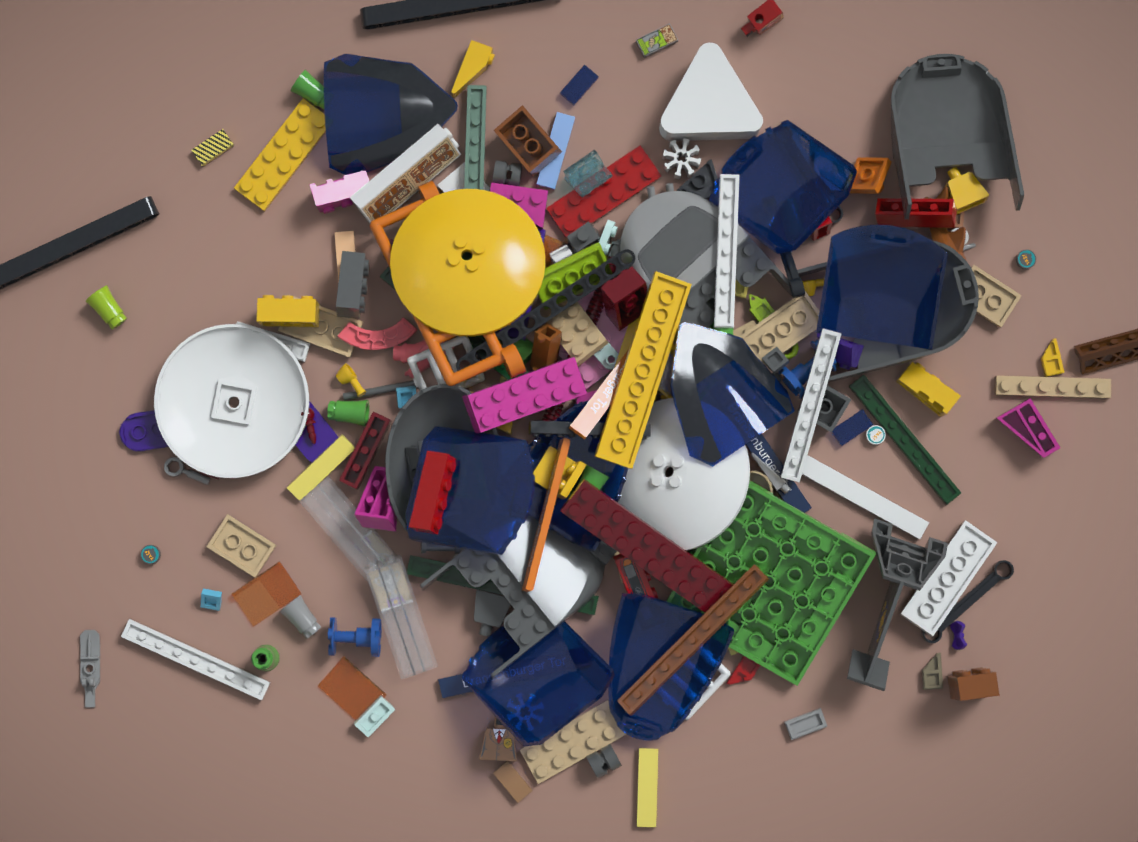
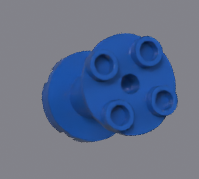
(799, 375)
(362, 637)

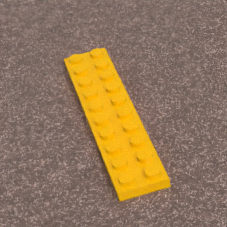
(643, 370)

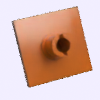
(870, 175)

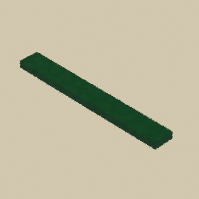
(905, 440)

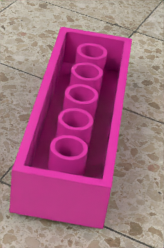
(524, 395)

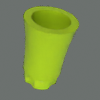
(107, 307)

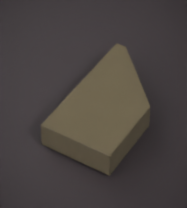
(932, 674)

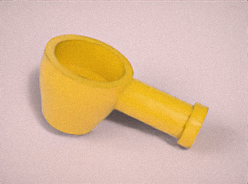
(810, 285)
(347, 375)

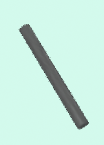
(378, 390)

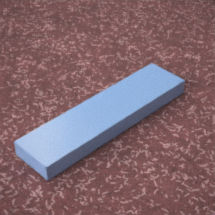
(560, 135)

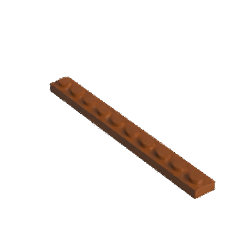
(693, 640)

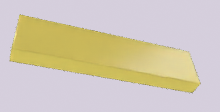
(321, 467)
(647, 787)

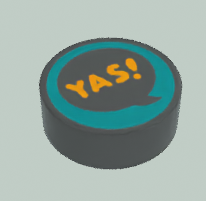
(1026, 259)
(150, 554)

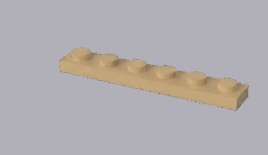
(1052, 387)

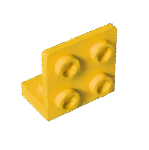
(570, 475)

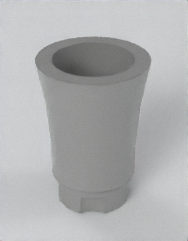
(301, 617)

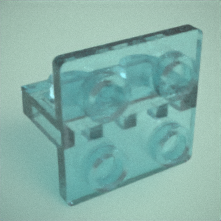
(587, 174)

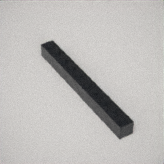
(560, 429)

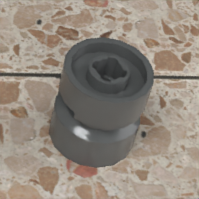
(500, 173)
(604, 761)

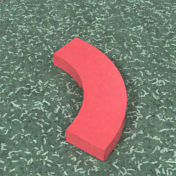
(377, 339)

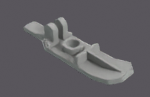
(90, 656)

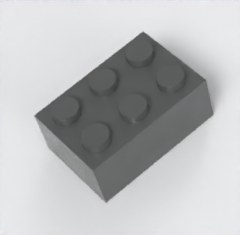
(352, 285)

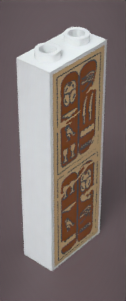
(407, 172)

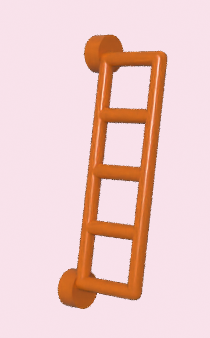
(507, 356)

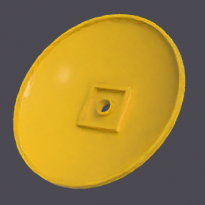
(475, 293)

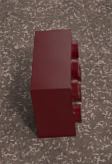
(624, 297)

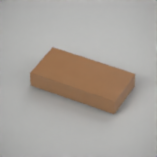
(512, 781)

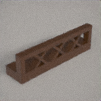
(1111, 345)

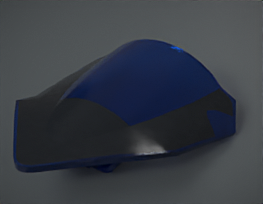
(378, 110)
(722, 393)

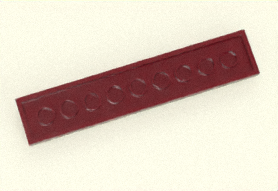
(645, 546)

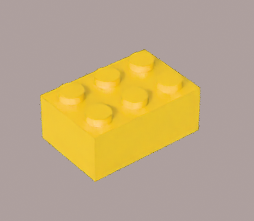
(288, 311)

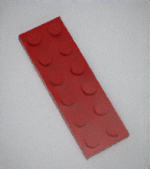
(629, 177)

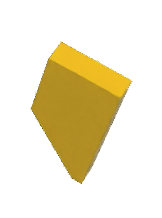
(1051, 360)

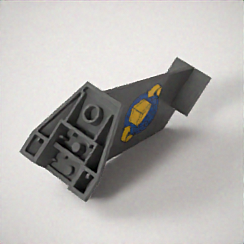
(901, 565)

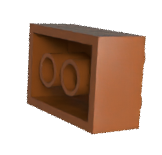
(527, 141)
(973, 684)

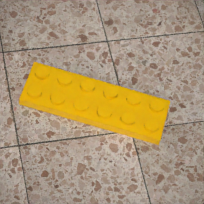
(283, 155)

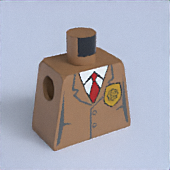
(498, 744)

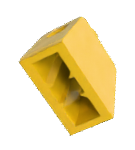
(965, 190)

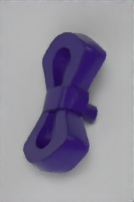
(957, 628)

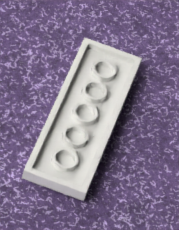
(943, 589)

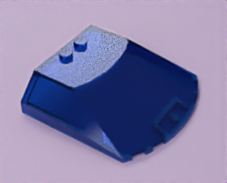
(786, 185)
(883, 285)
(487, 492)
(541, 687)

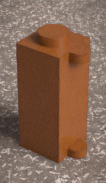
(545, 346)

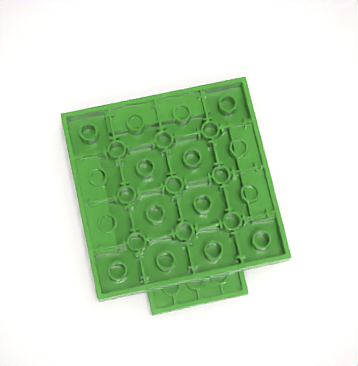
(808, 585)

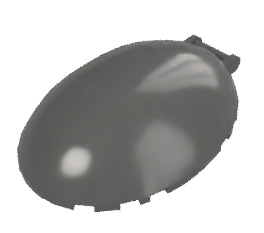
(428, 408)

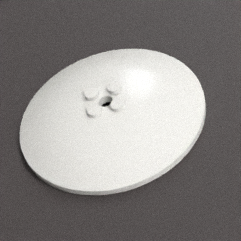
(196, 394)
(697, 498)

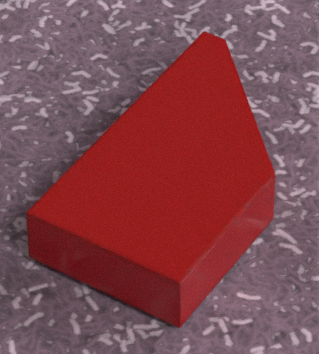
(744, 671)

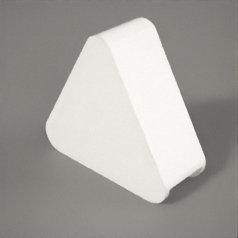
(710, 102)

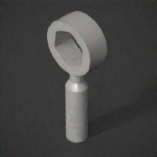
(190, 473)

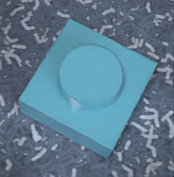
(404, 394)
(211, 599)

